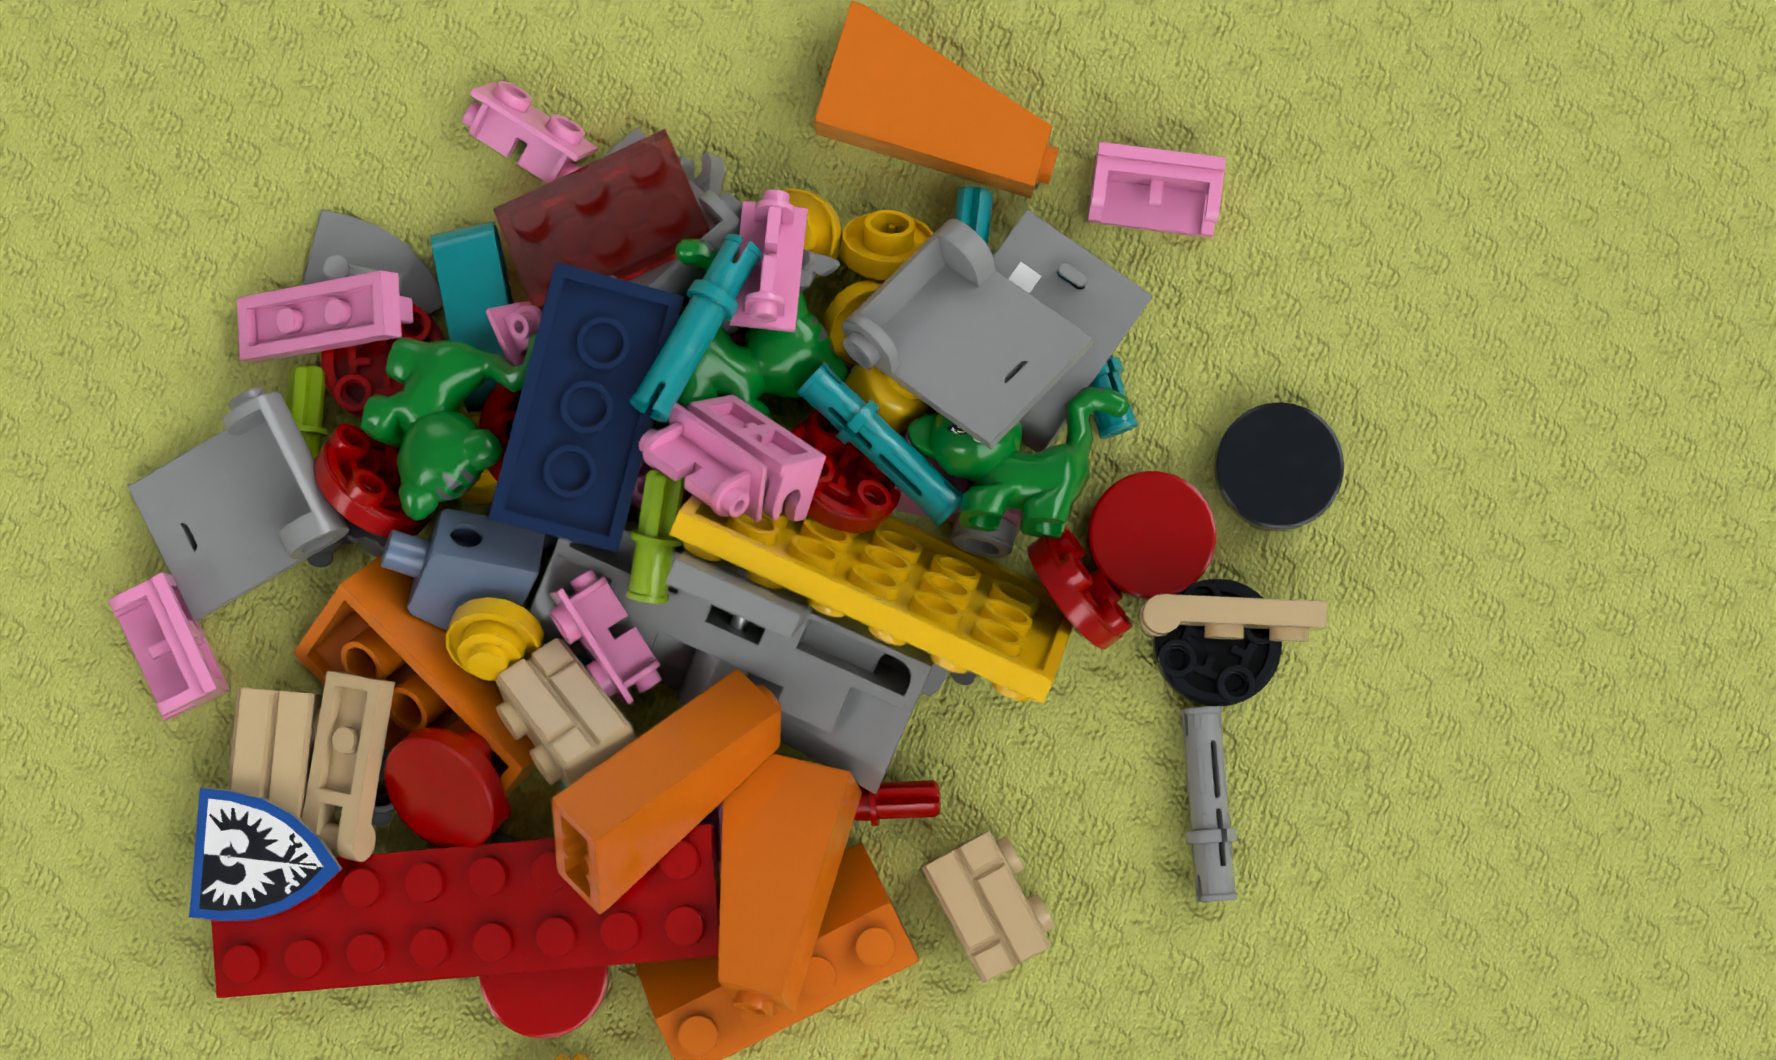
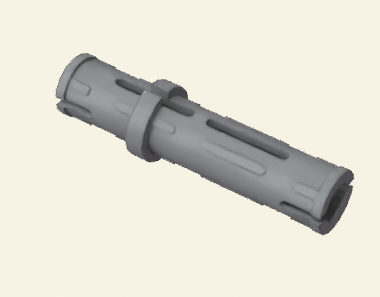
(1208, 803)

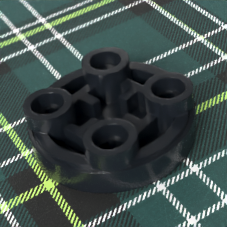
(1279, 466)
(1217, 669)

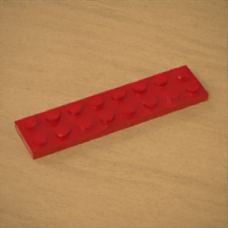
(470, 917)

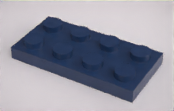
(574, 429)

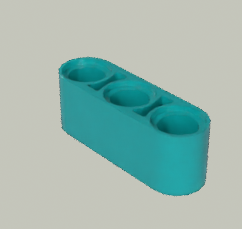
(471, 281)

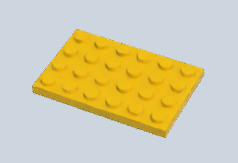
(903, 587)

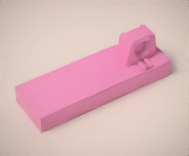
(321, 316)

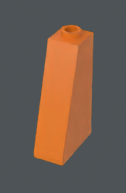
(926, 110)
(661, 787)
(777, 875)

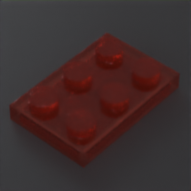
(605, 217)

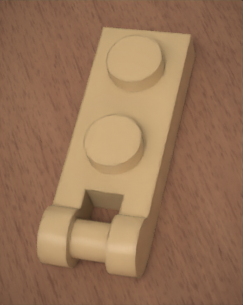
(1230, 615)
(348, 762)

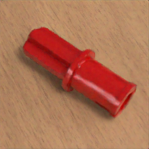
(899, 800)

